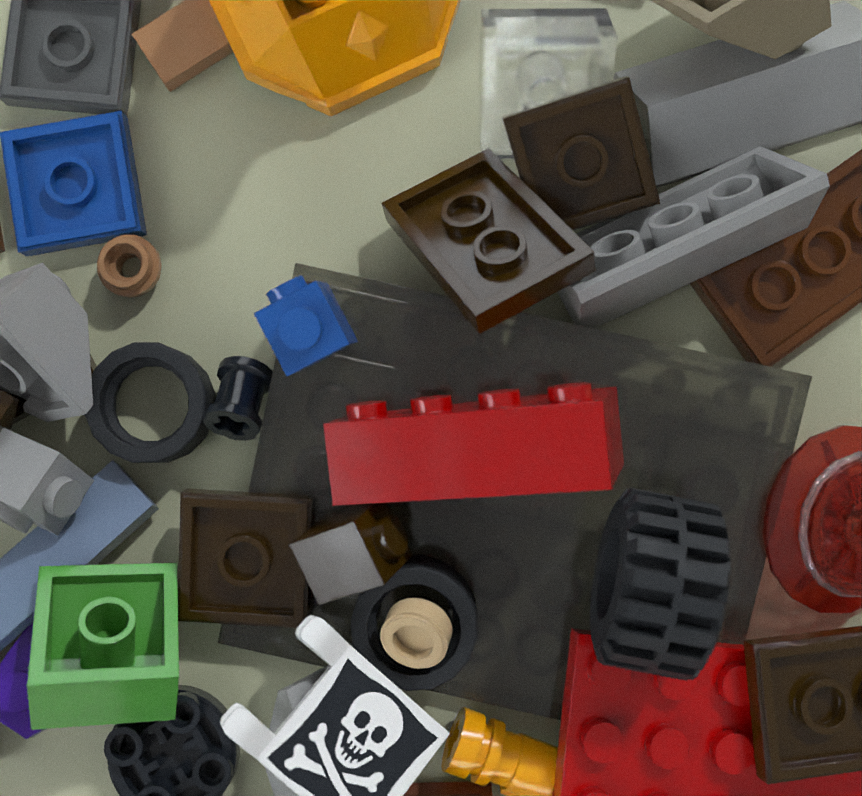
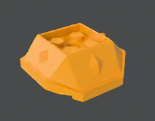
(335, 49)

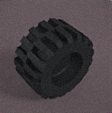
(660, 584)

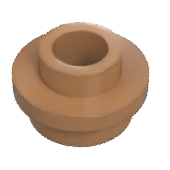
(113, 257)

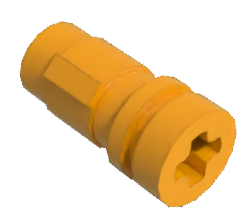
(499, 756)

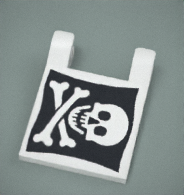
(347, 732)

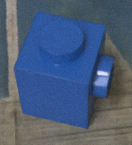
(304, 324)

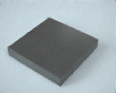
(70, 55)

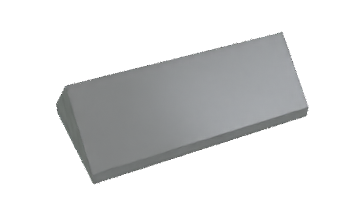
(729, 100)
(693, 233)

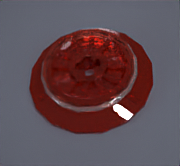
(817, 522)

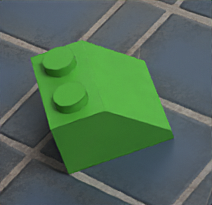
(104, 645)

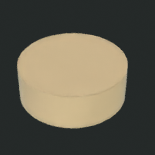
(416, 633)

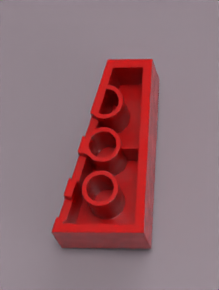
(476, 447)

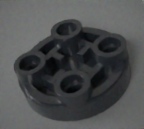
(174, 755)

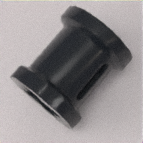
(239, 398)

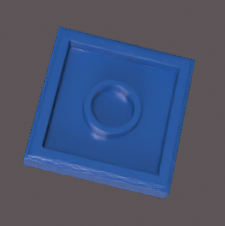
(72, 183)

